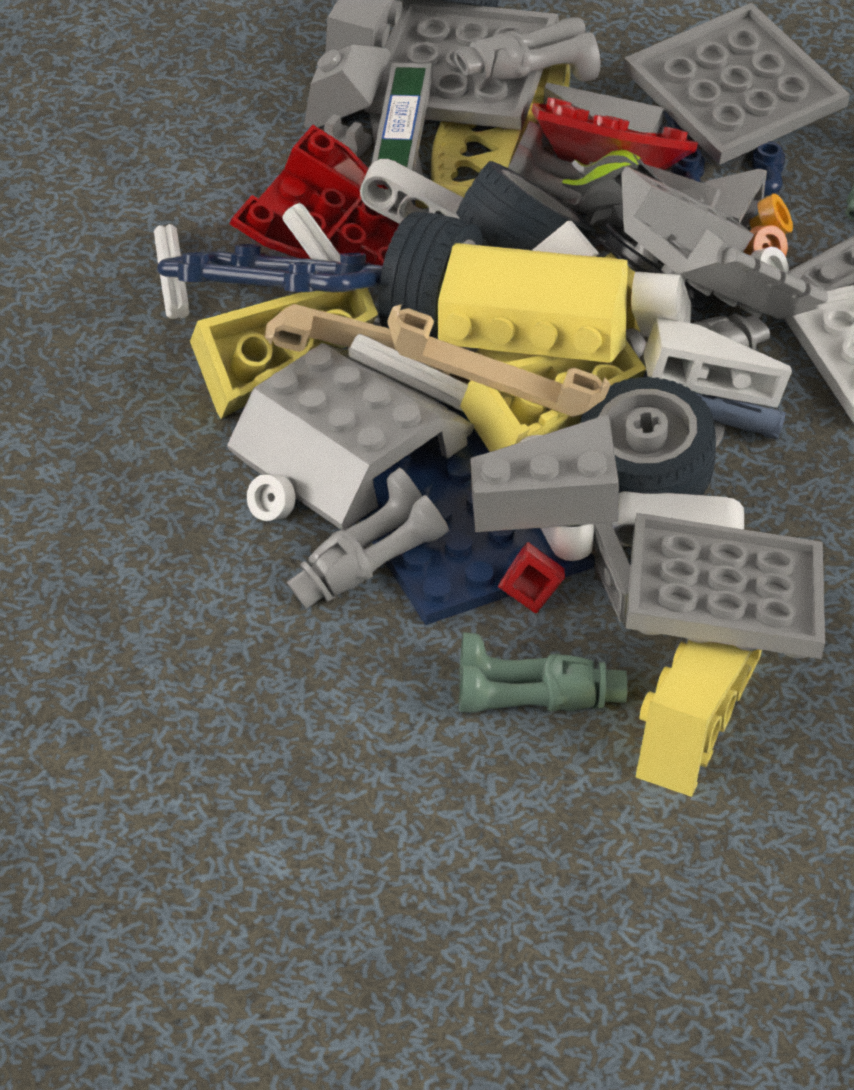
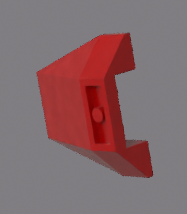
(589, 140)
(328, 183)

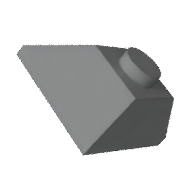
(345, 82)

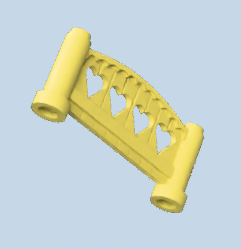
(452, 140)

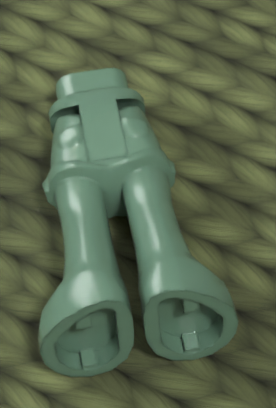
(552, 682)

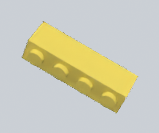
(534, 302)

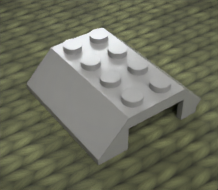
(709, 250)
(336, 429)

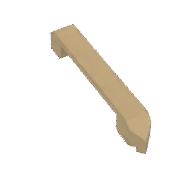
(297, 323)
(412, 340)

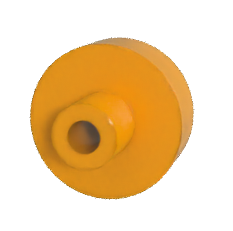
(772, 212)

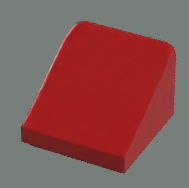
(532, 578)

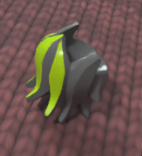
(603, 187)

